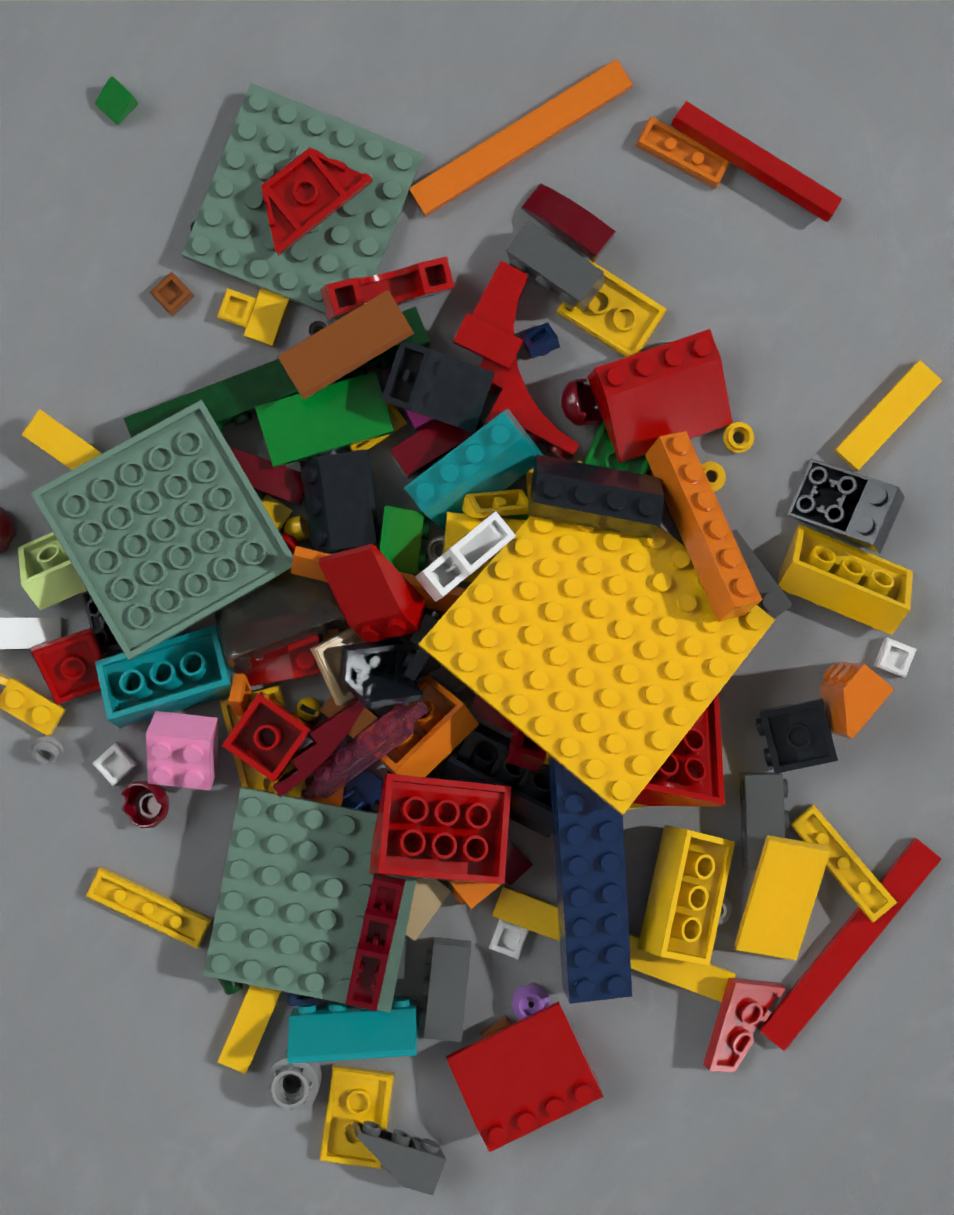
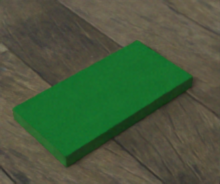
(324, 421)

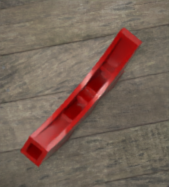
(499, 308)

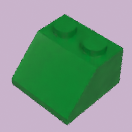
(403, 539)

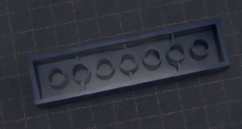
(589, 891)

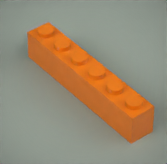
(703, 527)

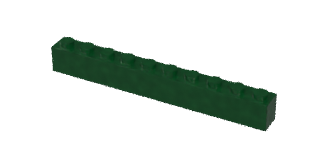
(236, 397)

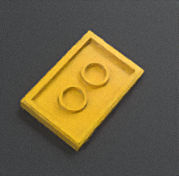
(617, 316)
(359, 1097)

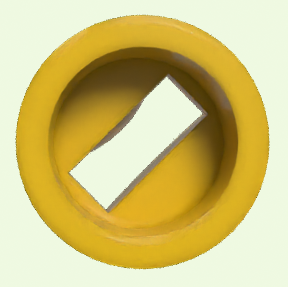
(297, 527)
(312, 703)

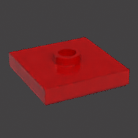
(70, 665)

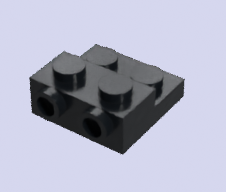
(418, 659)
(797, 736)

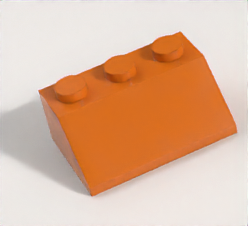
(851, 696)
(433, 734)

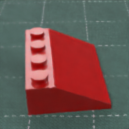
(662, 394)
(694, 768)
(441, 830)
(524, 1076)

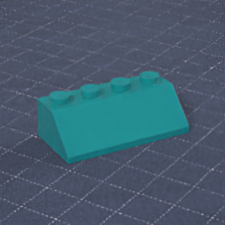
(482, 463)
(165, 678)
(352, 1032)

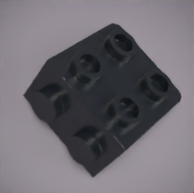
(375, 674)

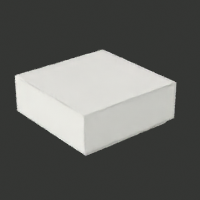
(895, 657)
(115, 764)
(508, 939)

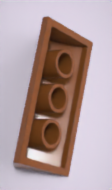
(345, 344)

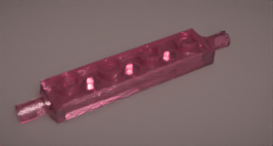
(364, 750)

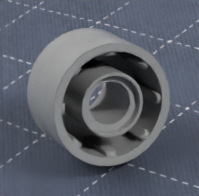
(290, 1097)

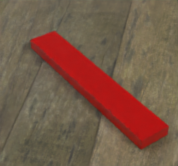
(756, 161)

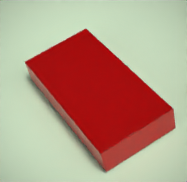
(488, 341)

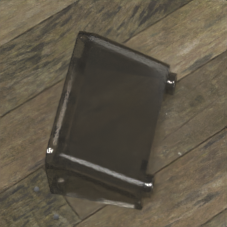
(275, 617)

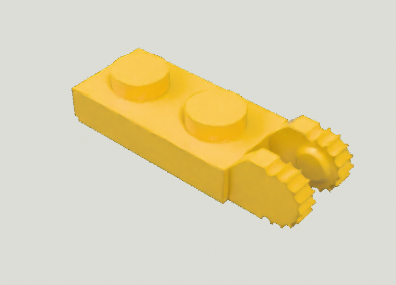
(30, 705)

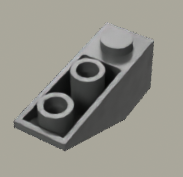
(410, 1161)

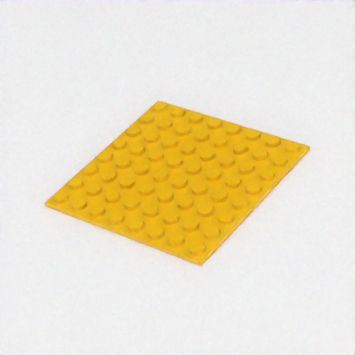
(594, 648)

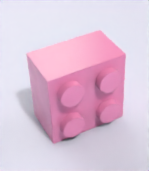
(182, 750)

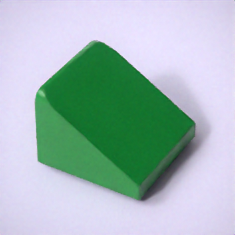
(115, 101)

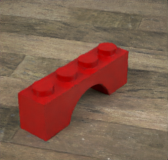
(403, 284)

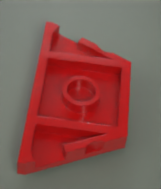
(307, 195)

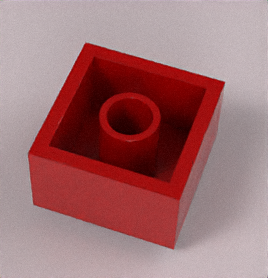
(268, 736)

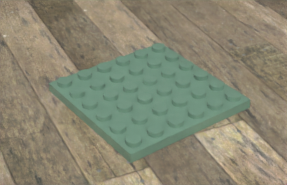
(233, 221)
(164, 529)
(298, 898)

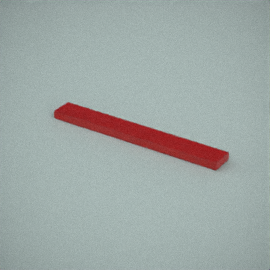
(846, 948)

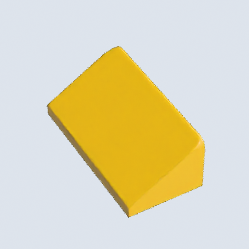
(503, 502)

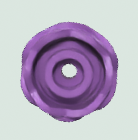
(525, 994)

